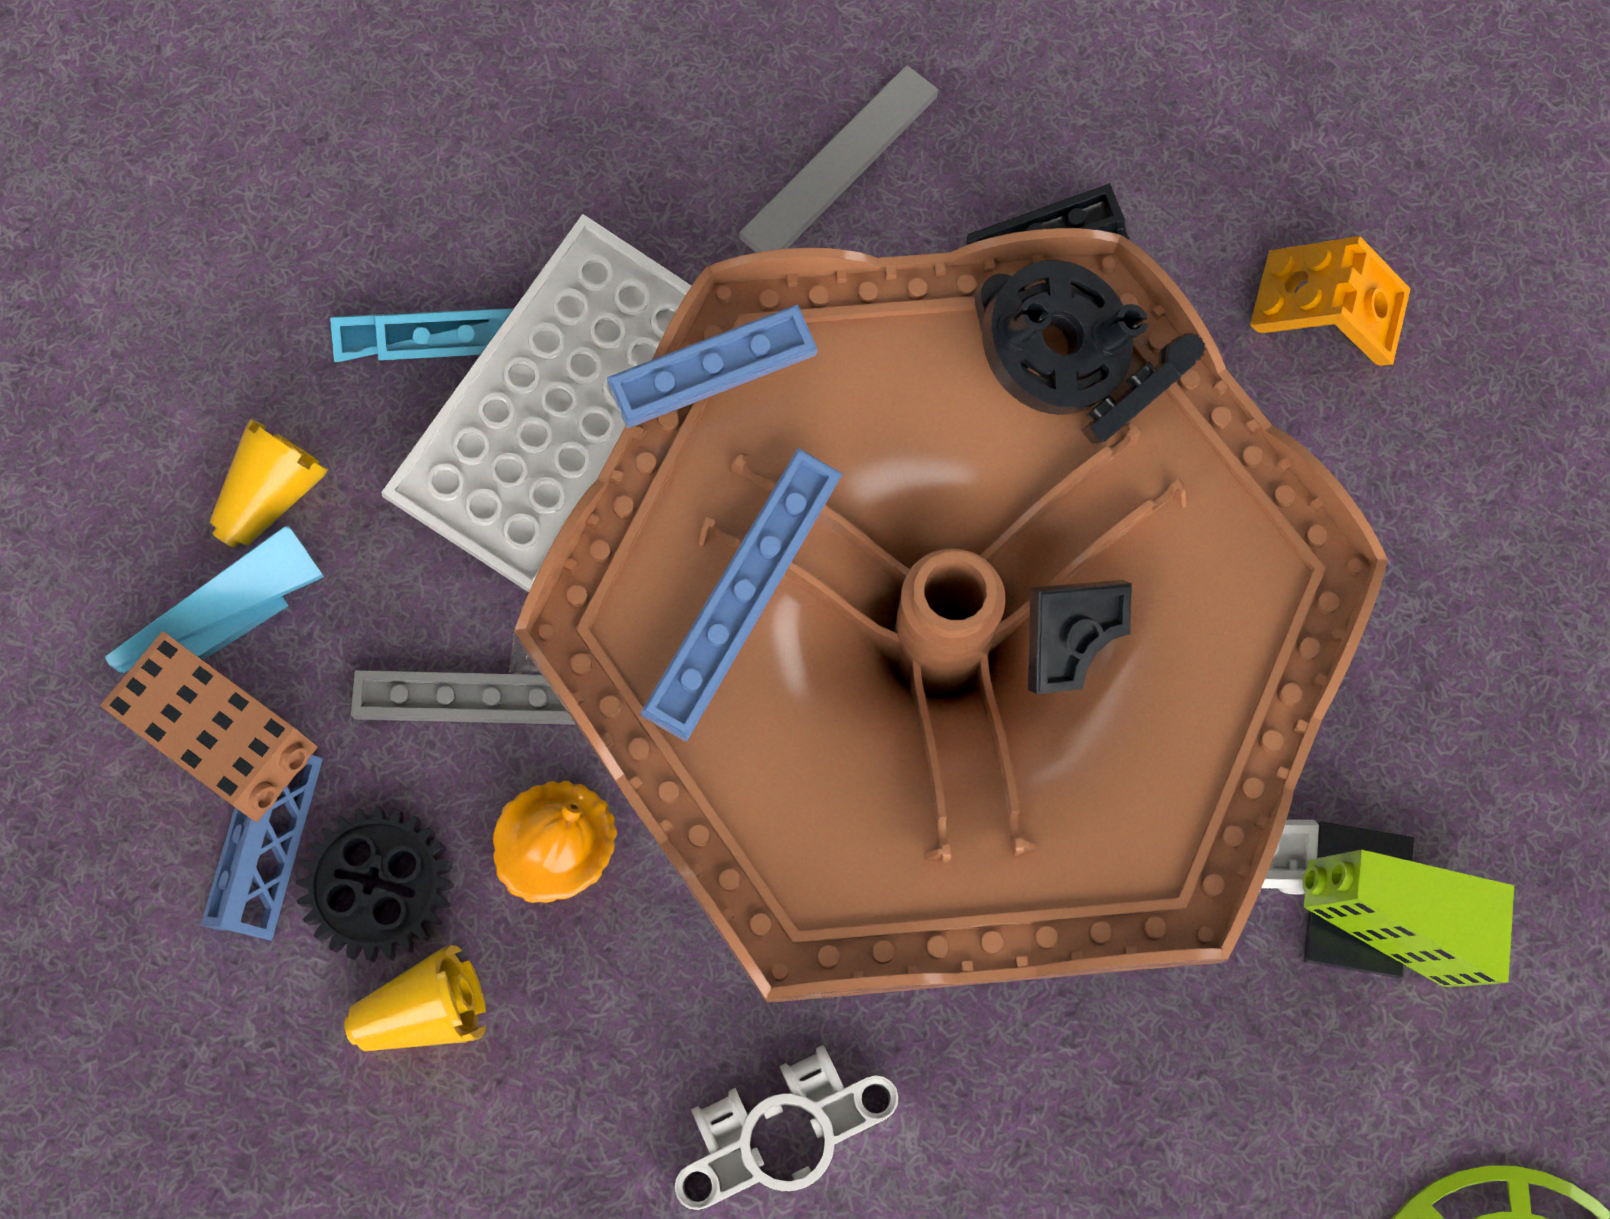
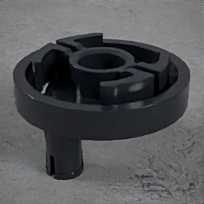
(1090, 317)

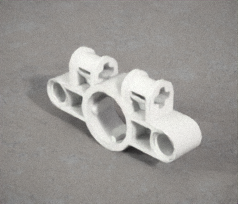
(836, 1114)

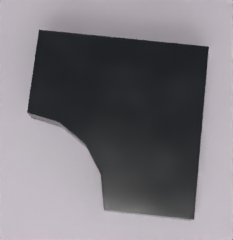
(1070, 628)

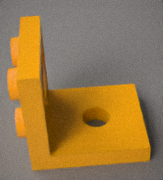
(1344, 288)

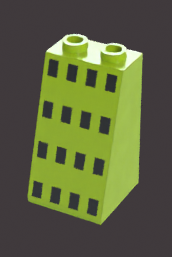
(1422, 915)

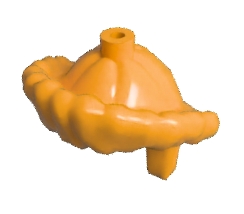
(553, 841)

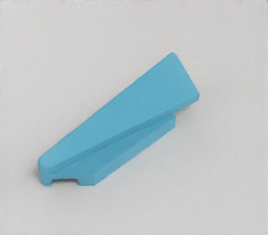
(415, 334)
(229, 602)

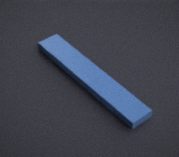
(741, 595)

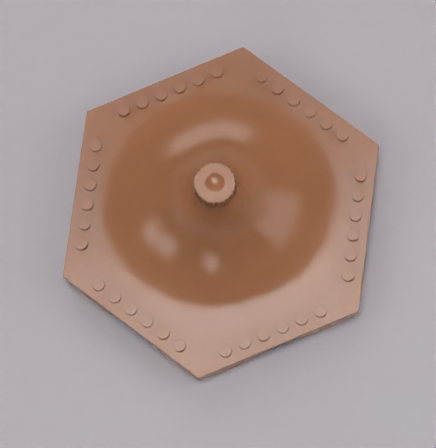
(872, 767)

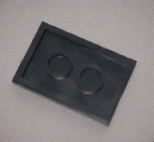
(1332, 945)

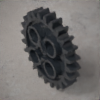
(361, 924)

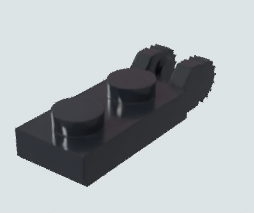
(1145, 387)

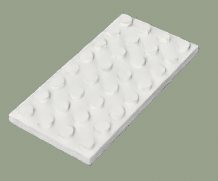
(537, 405)

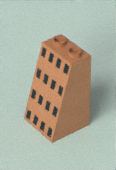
(209, 726)

